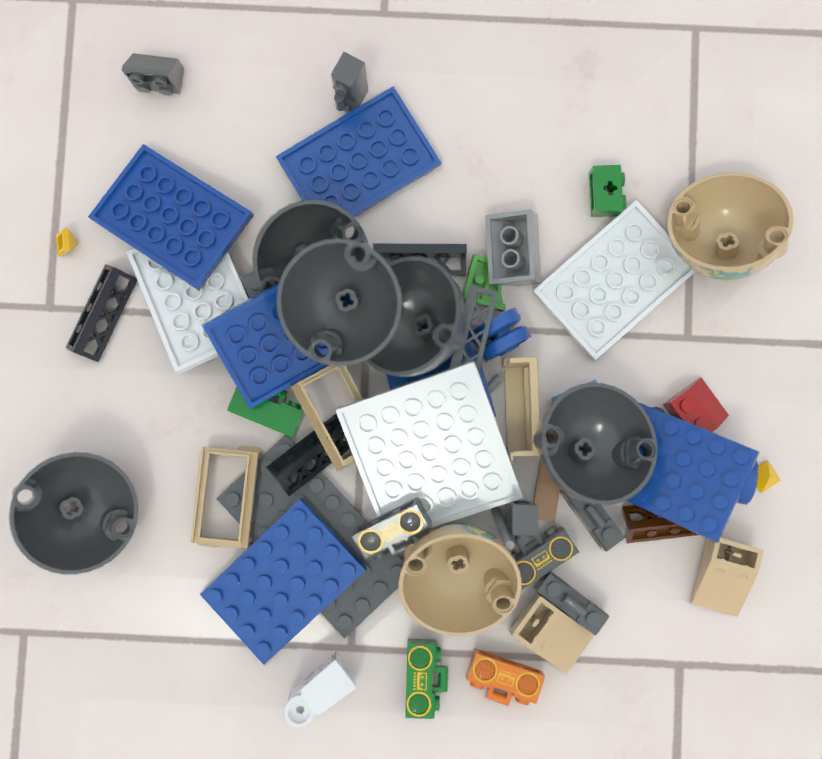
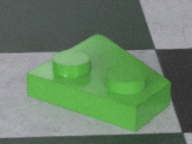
(478, 277)

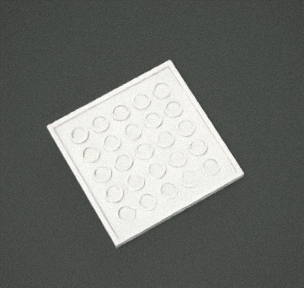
(432, 444)

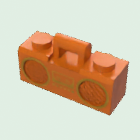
(498, 672)

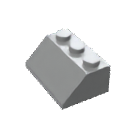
(513, 248)

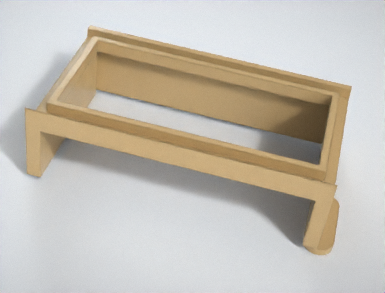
(519, 412)
(316, 422)
(252, 455)

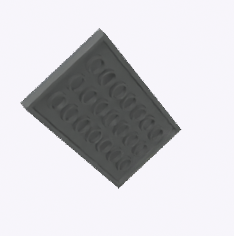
(339, 514)

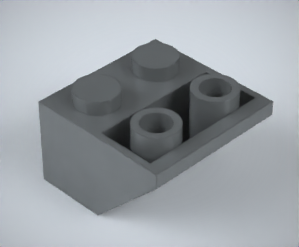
(154, 73)

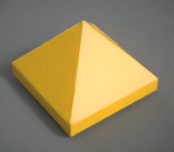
(65, 242)
(766, 476)

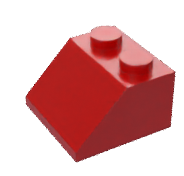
(697, 406)

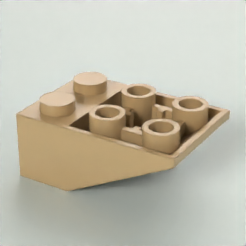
(726, 575)
(550, 633)

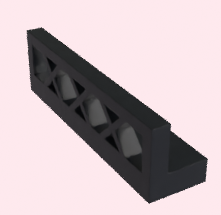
(427, 251)
(93, 310)
(308, 449)

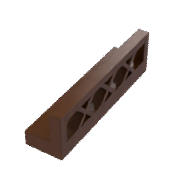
(650, 527)

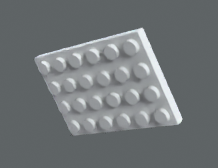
(614, 280)
(182, 309)

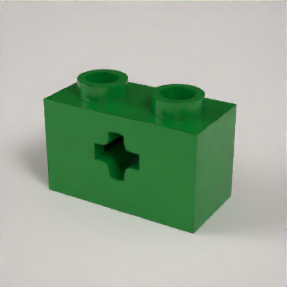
(600, 202)

